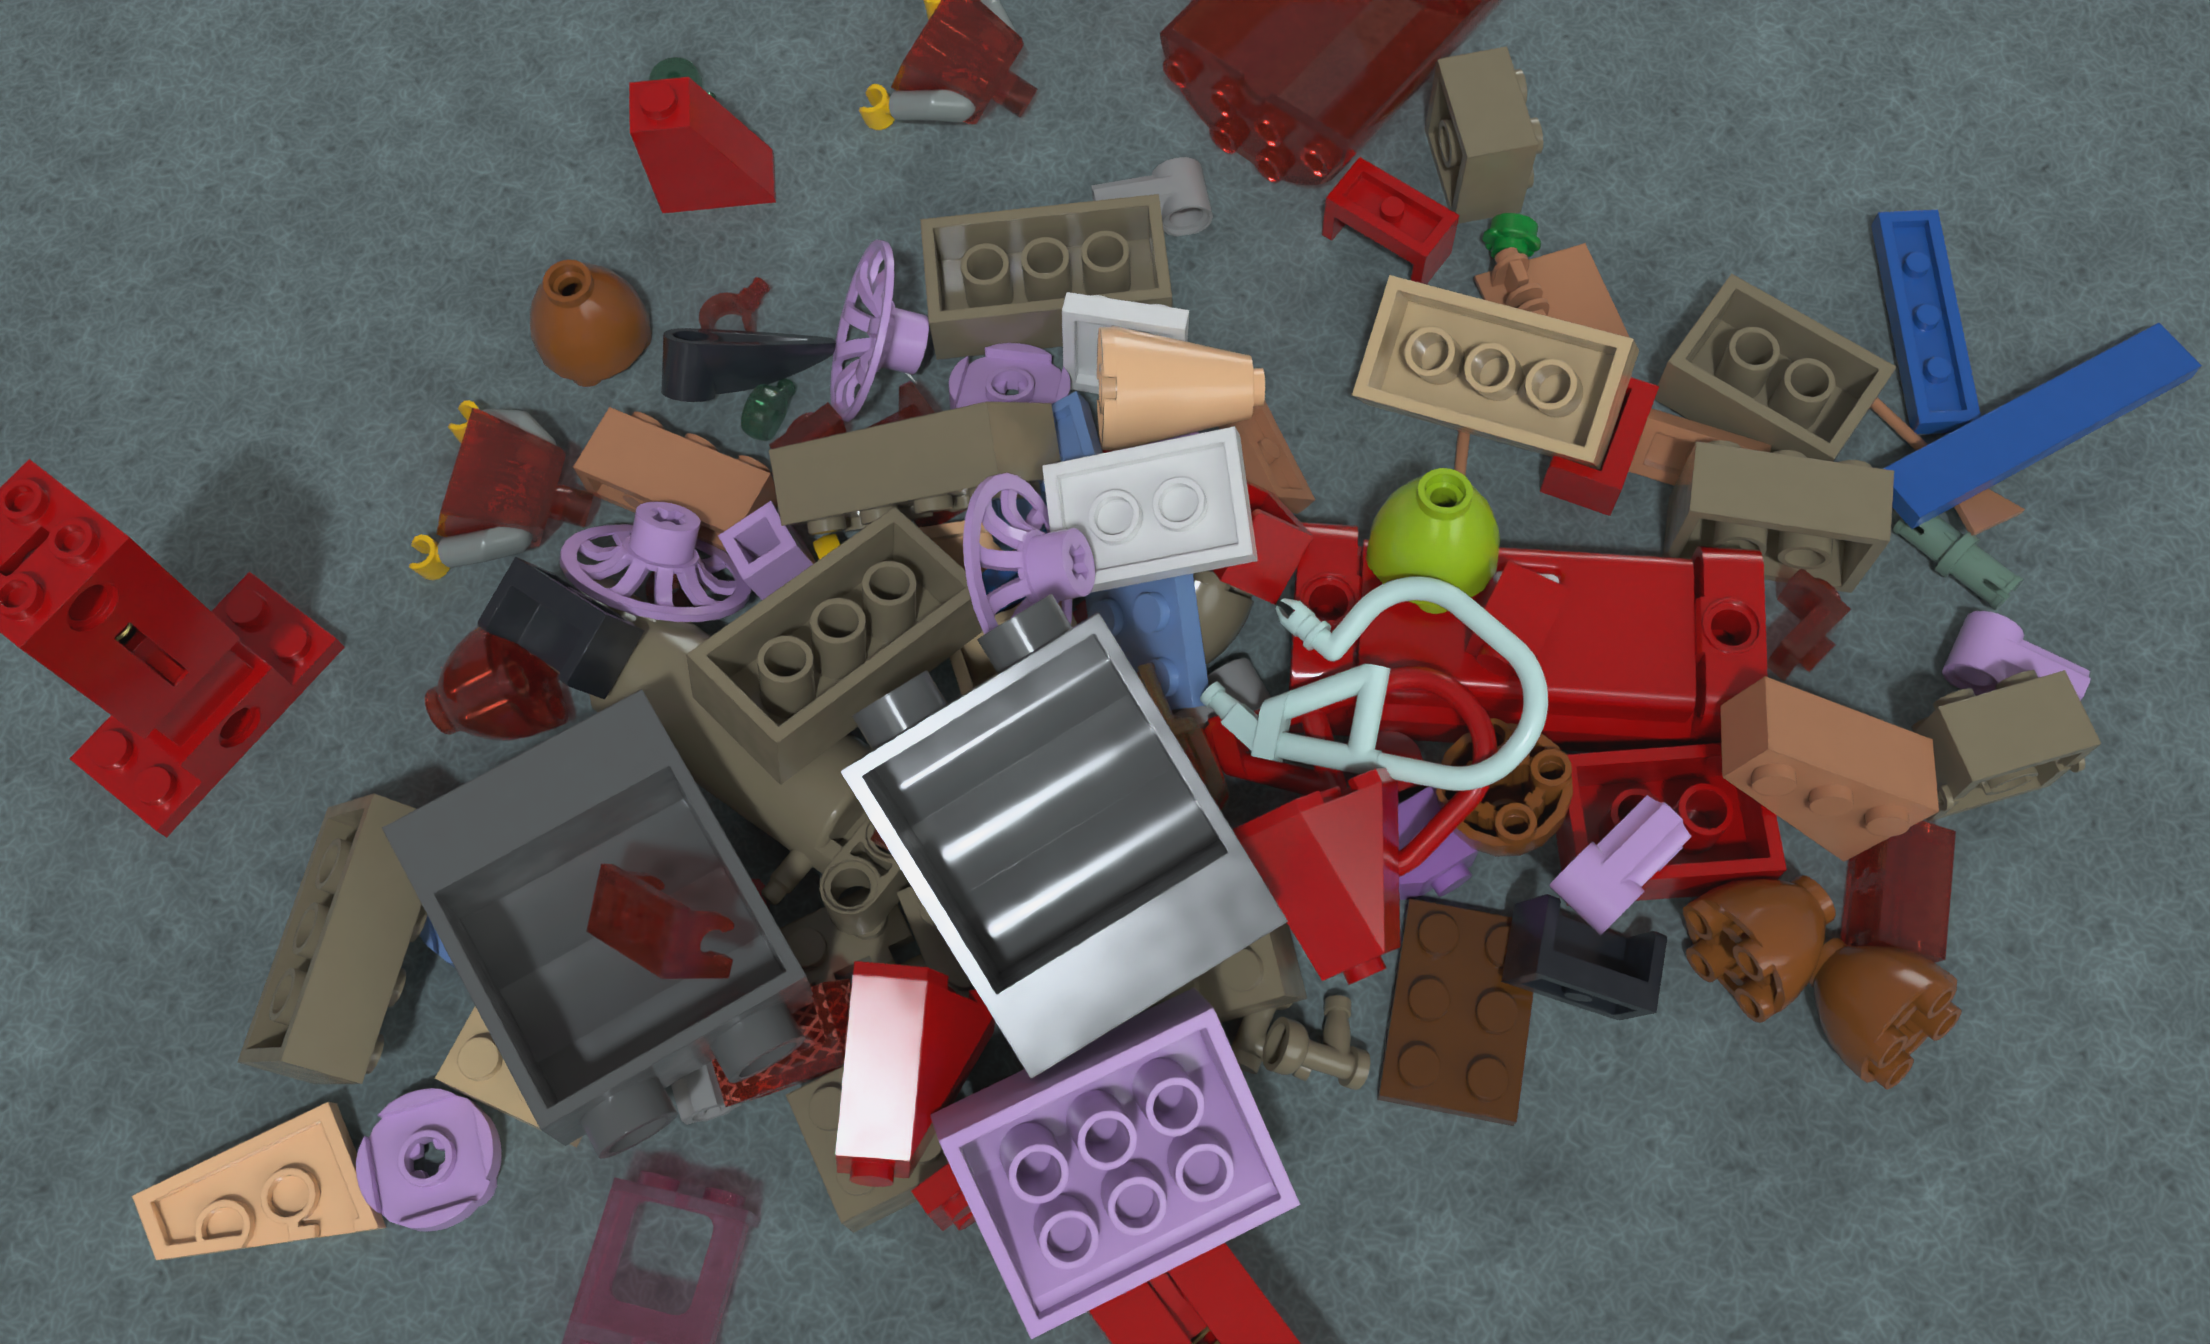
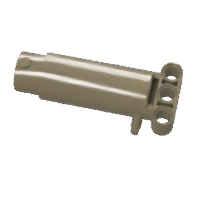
(808, 813)

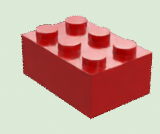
(1728, 828)

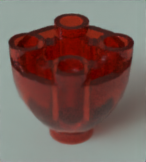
(495, 691)

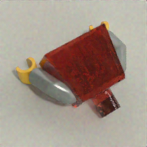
(954, 68)
(499, 492)

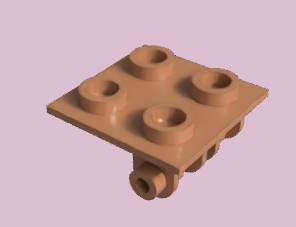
(1553, 285)

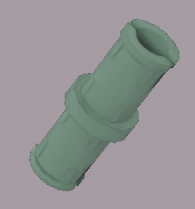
(1962, 558)

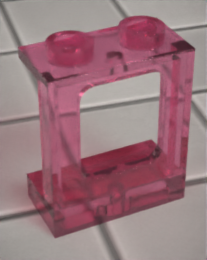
(605, 1320)

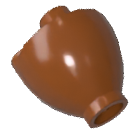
(587, 322)
(1521, 807)
(1759, 939)
(1881, 1006)

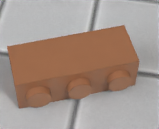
(641, 462)

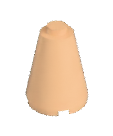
(1169, 387)

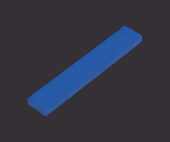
(2038, 424)

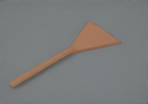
(1977, 512)

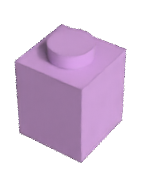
(766, 551)

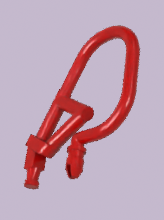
(1237, 761)

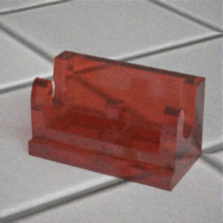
(1902, 892)
(655, 928)

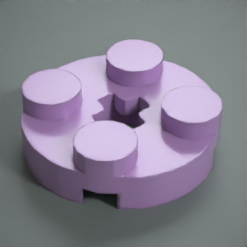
(1004, 368)
(463, 1179)

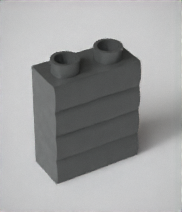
(1058, 834)
(511, 890)

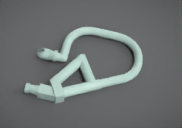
(1269, 732)

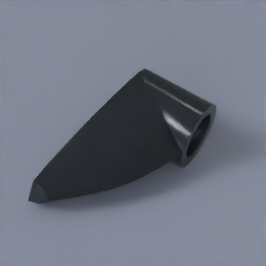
(730, 361)

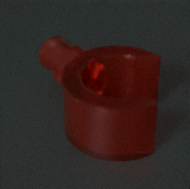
(739, 304)

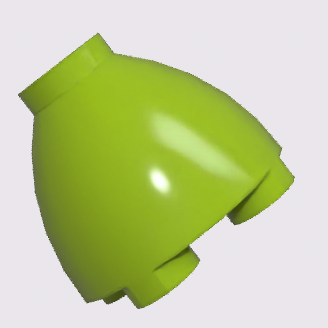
(1437, 531)

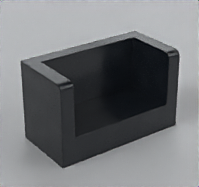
(561, 627)
(1579, 966)

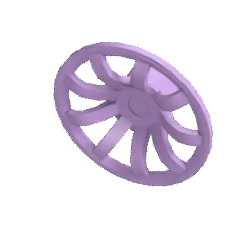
(895, 335)
(662, 542)
(1045, 563)

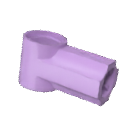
(1994, 649)
(1611, 874)

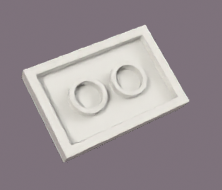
(1157, 507)

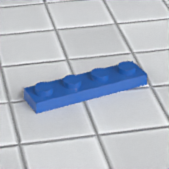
(1925, 321)

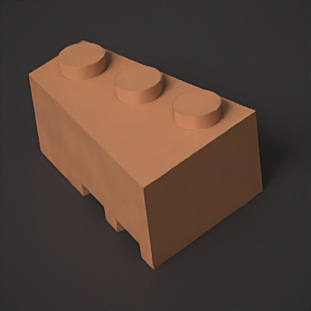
(1827, 766)

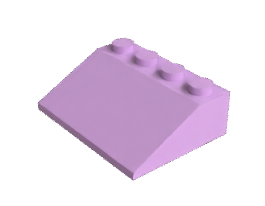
(1115, 1162)

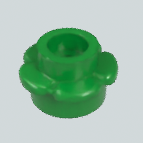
(1512, 231)

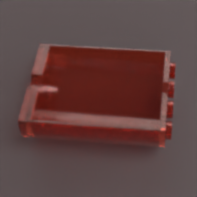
(1308, 78)

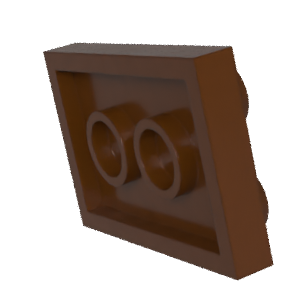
(1452, 1023)

